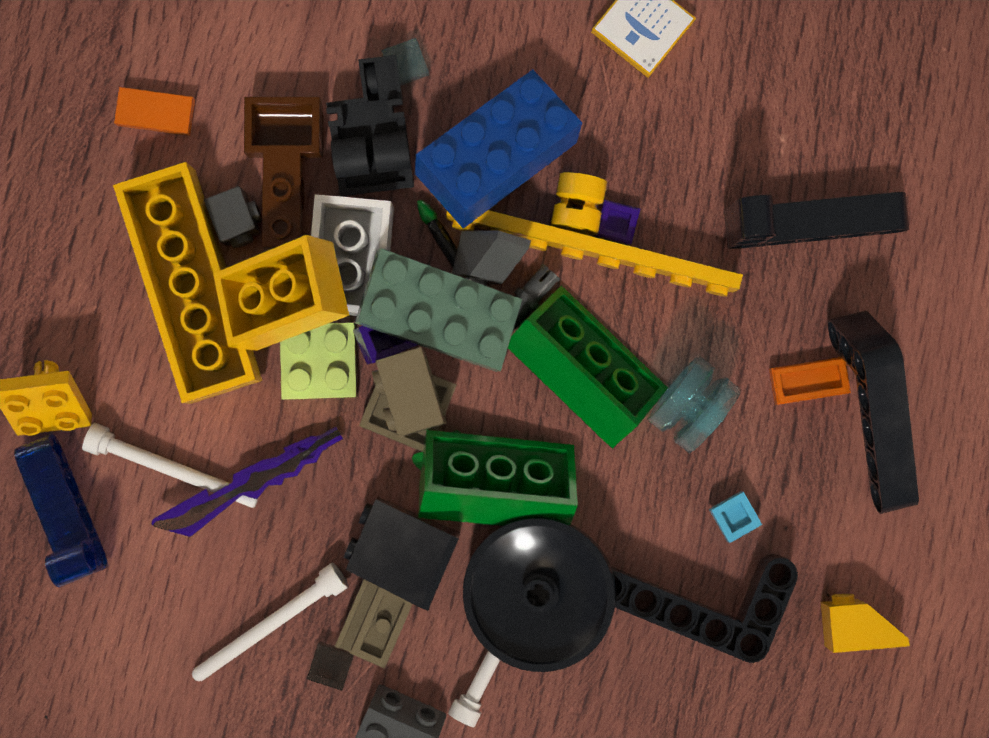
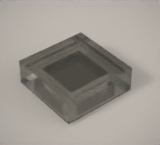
(330, 666)

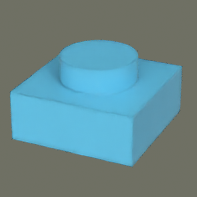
(735, 517)

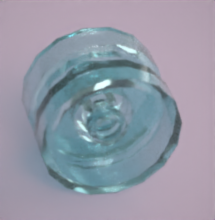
(700, 409)

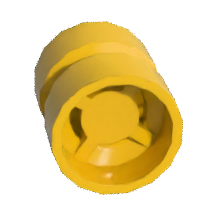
(579, 190)

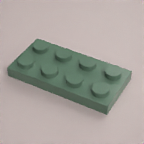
(438, 310)

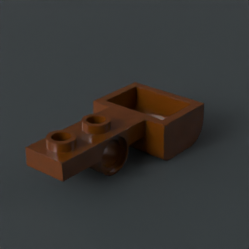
(282, 134)

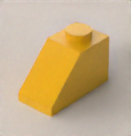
(857, 626)

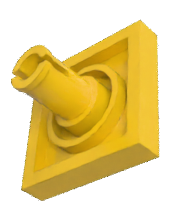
(44, 401)

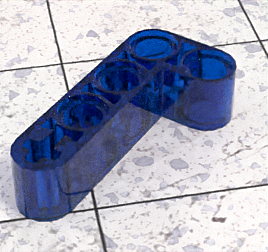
(60, 511)

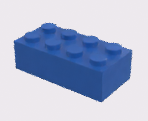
(497, 148)

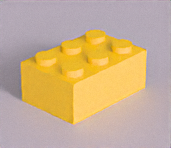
(280, 293)

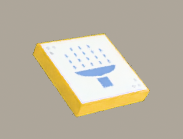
(643, 30)

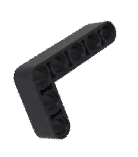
(760, 223)
(883, 407)
(699, 614)

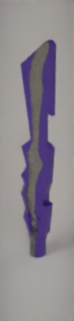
(251, 482)

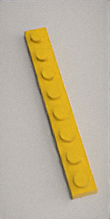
(609, 253)

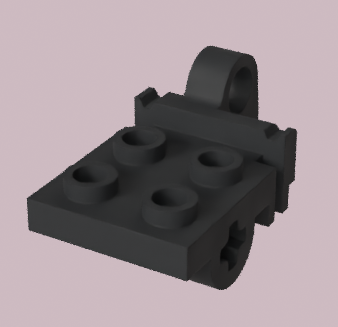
(368, 137)

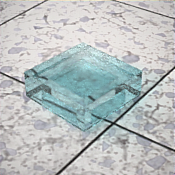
(409, 61)

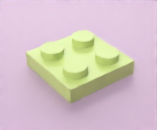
(320, 363)

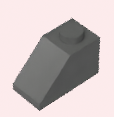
(488, 255)

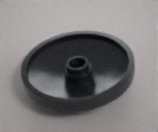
(539, 594)

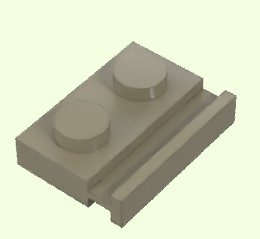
(373, 624)

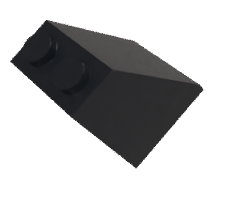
(401, 552)

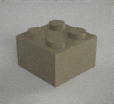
(409, 392)

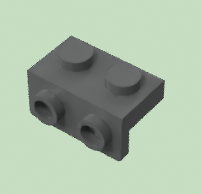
(399, 716)

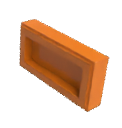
(154, 111)
(809, 380)

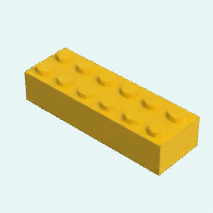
(177, 264)

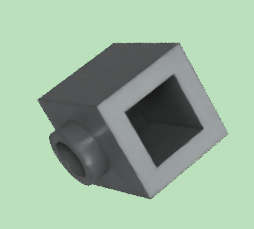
(234, 217)

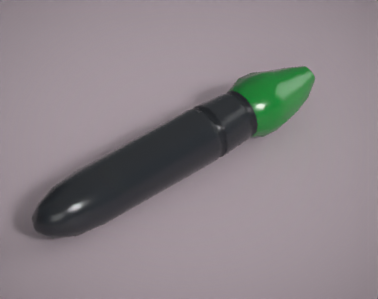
(436, 228)

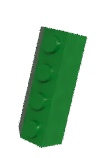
(586, 367)
(495, 479)

